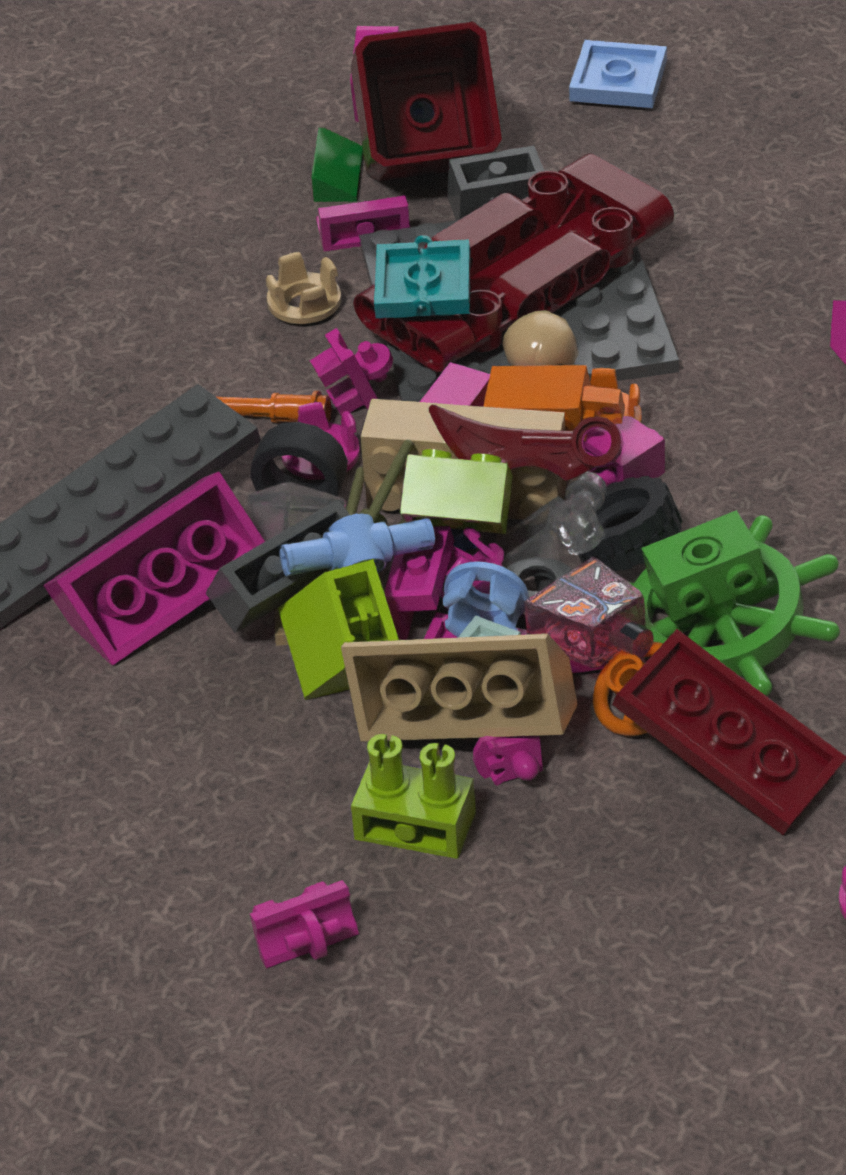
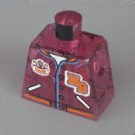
(591, 615)

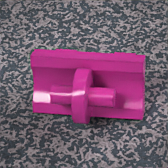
(368, 363)
(303, 923)

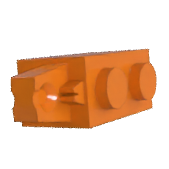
(554, 390)

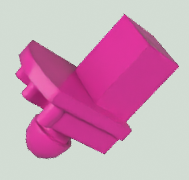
(508, 758)

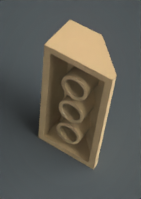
(460, 687)

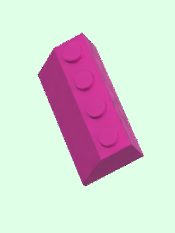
(154, 569)

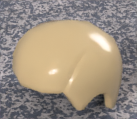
(540, 341)

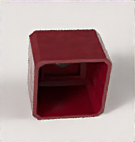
(434, 65)

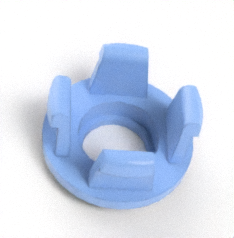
(465, 602)

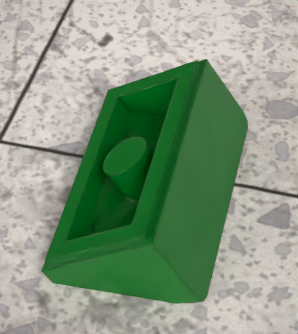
(336, 168)

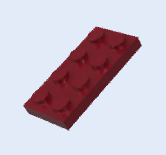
(729, 731)

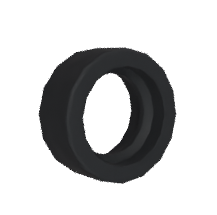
(303, 442)

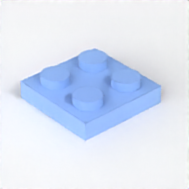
(618, 74)

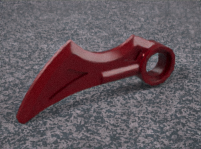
(547, 449)

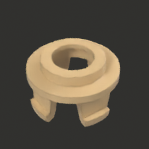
(318, 291)

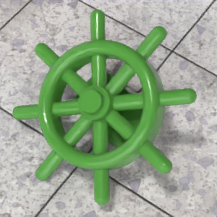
(712, 580)

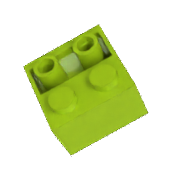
(329, 612)

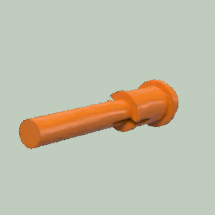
(278, 407)

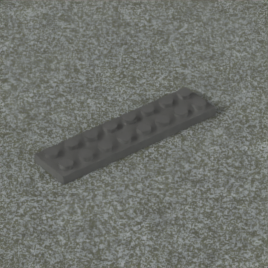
(116, 490)

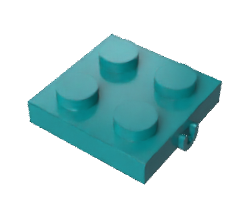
(422, 280)

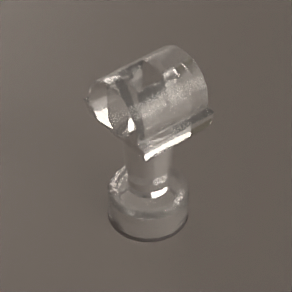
(577, 515)

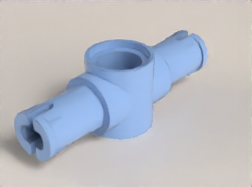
(355, 541)

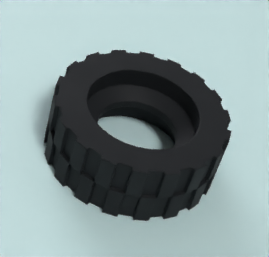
(634, 516)

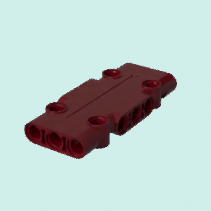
(531, 256)

